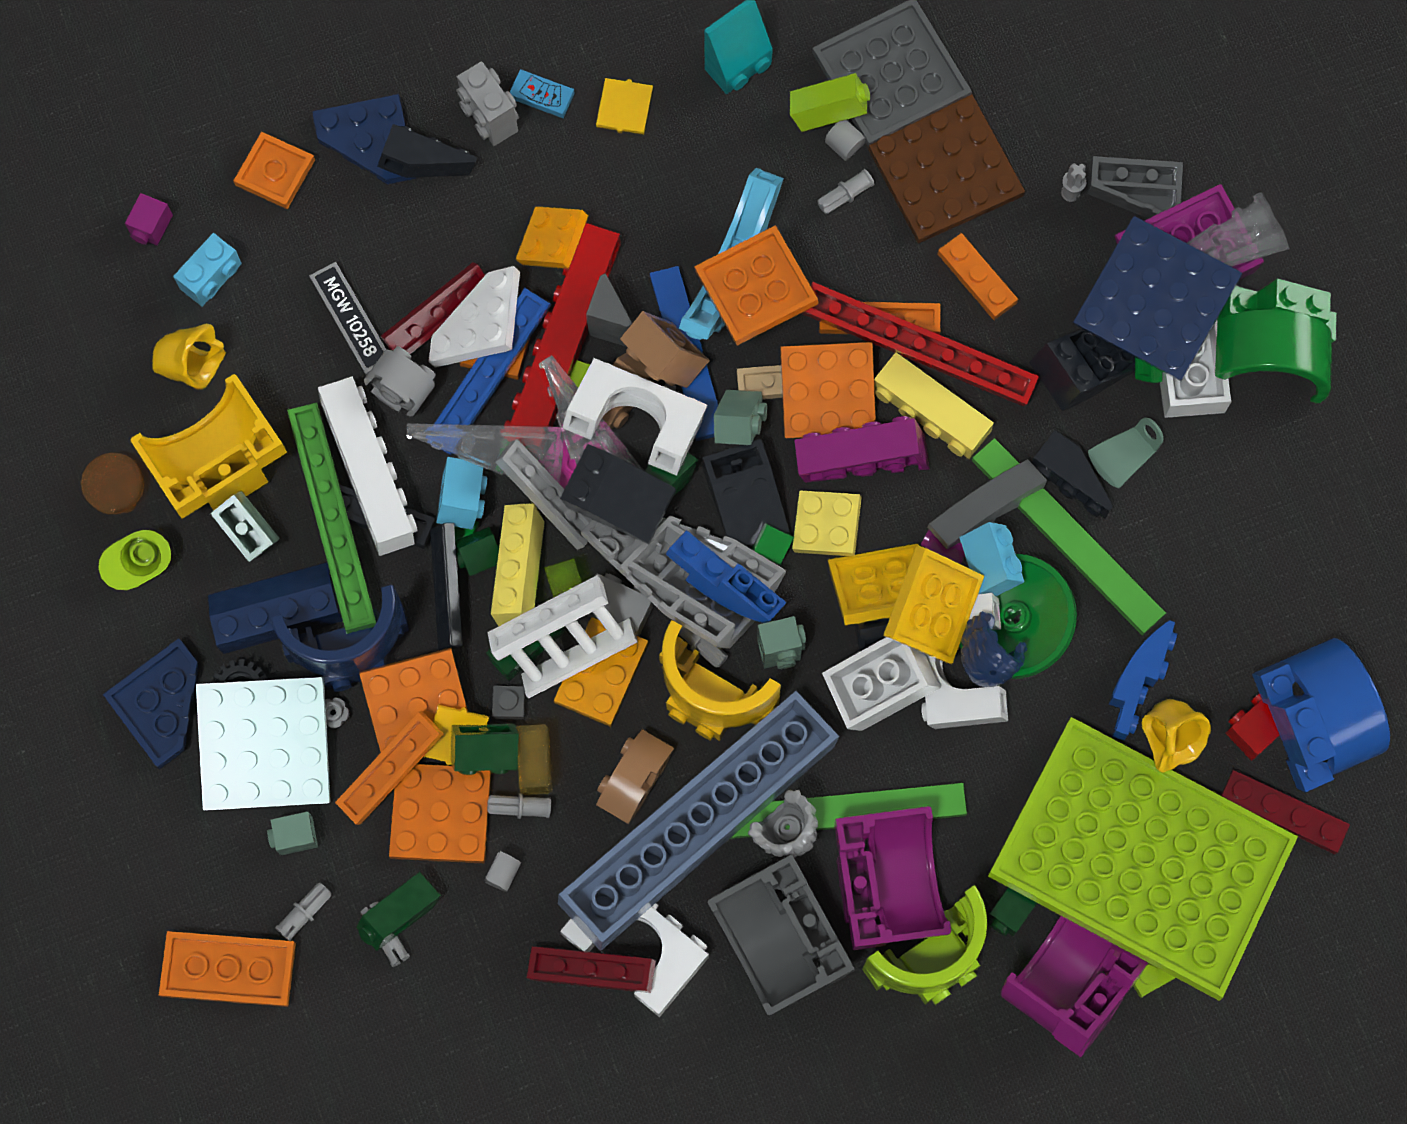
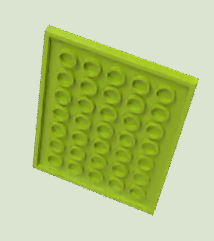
(1144, 858)

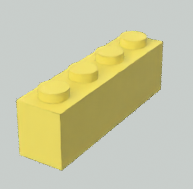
(932, 406)
(517, 562)

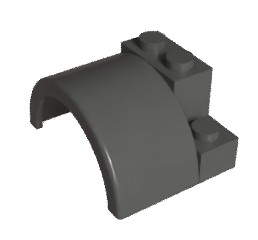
(780, 938)

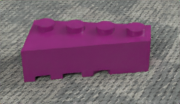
(862, 450)

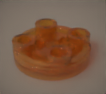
(112, 483)

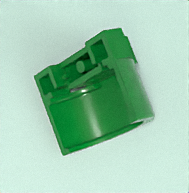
(1280, 331)

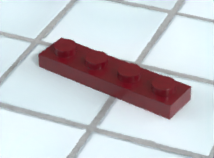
(431, 314)
(1286, 812)
(591, 969)

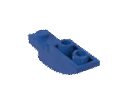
(727, 586)
(1143, 668)

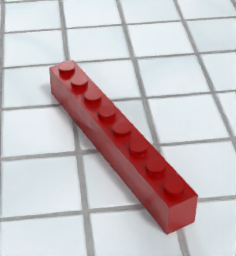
(565, 325)
(922, 345)

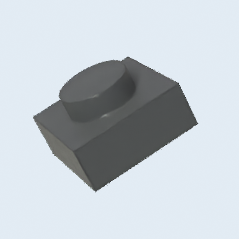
(508, 702)

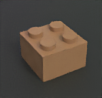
(663, 350)

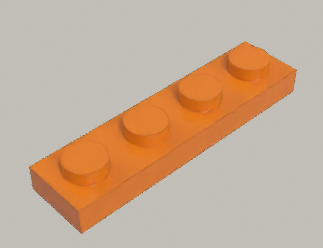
(921, 314)
(389, 768)

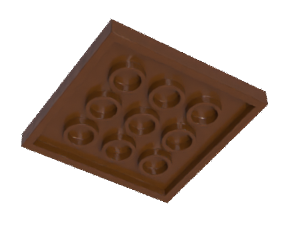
(946, 169)

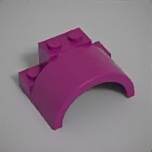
(890, 879)
(1067, 987)

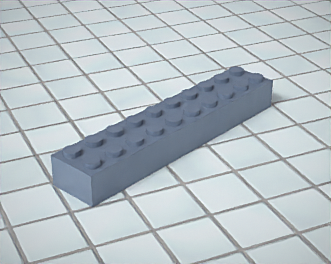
(697, 820)

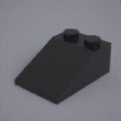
(617, 494)

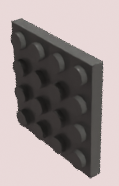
(900, 63)

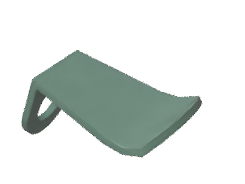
(1126, 452)

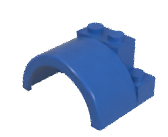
(1333, 720)

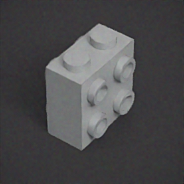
(487, 103)

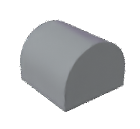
(845, 139)
(502, 871)

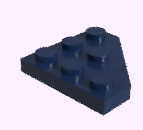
(361, 132)
(158, 702)

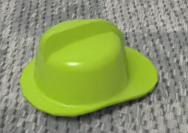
(134, 560)

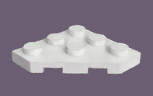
(481, 322)

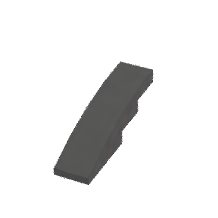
(987, 503)

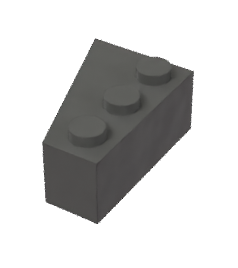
(1136, 184)

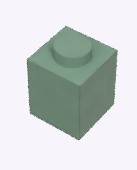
(292, 833)

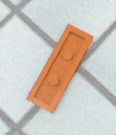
(977, 276)

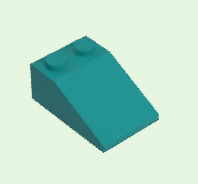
(737, 47)

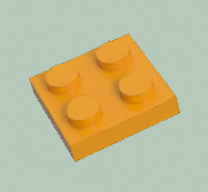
(552, 237)

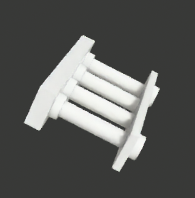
(551, 616)

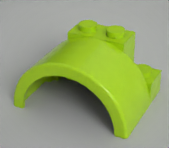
(938, 960)

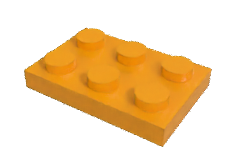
(602, 687)

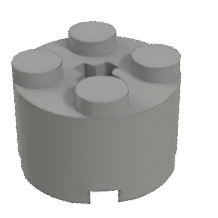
(400, 381)

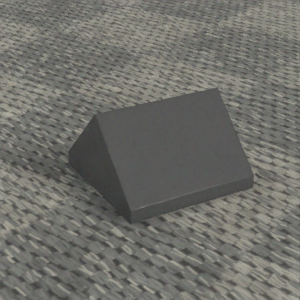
(606, 313)

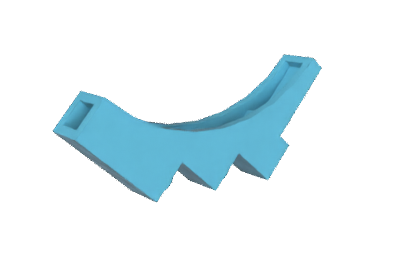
(749, 220)

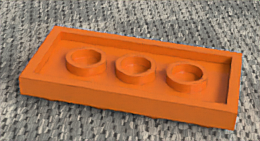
(227, 969)

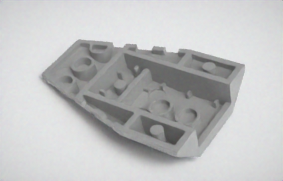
(665, 581)

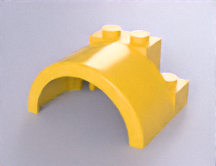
(215, 454)
(705, 697)

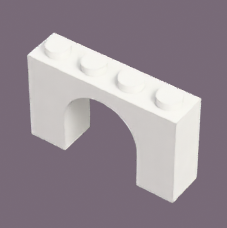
(612, 387)
(966, 707)
(678, 962)

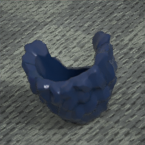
(984, 658)

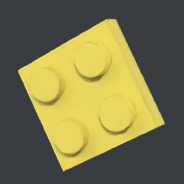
(827, 523)

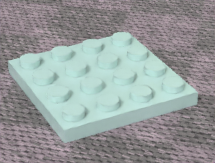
(263, 743)

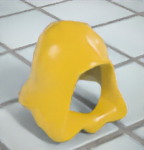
(181, 361)
(1175, 733)

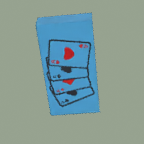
(542, 93)

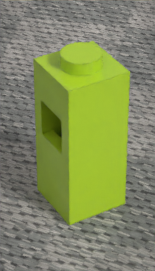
(829, 102)

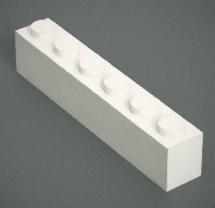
(366, 465)

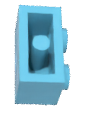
(207, 269)
(461, 493)
(992, 555)

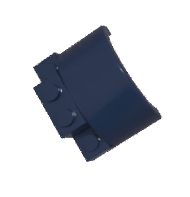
(343, 655)

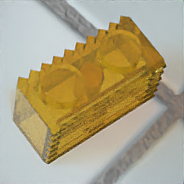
(534, 759)

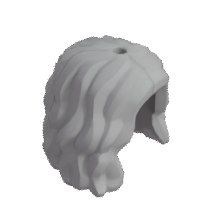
(802, 833)

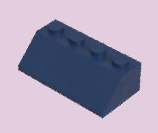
(243, 613)

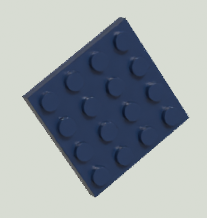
(1157, 298)

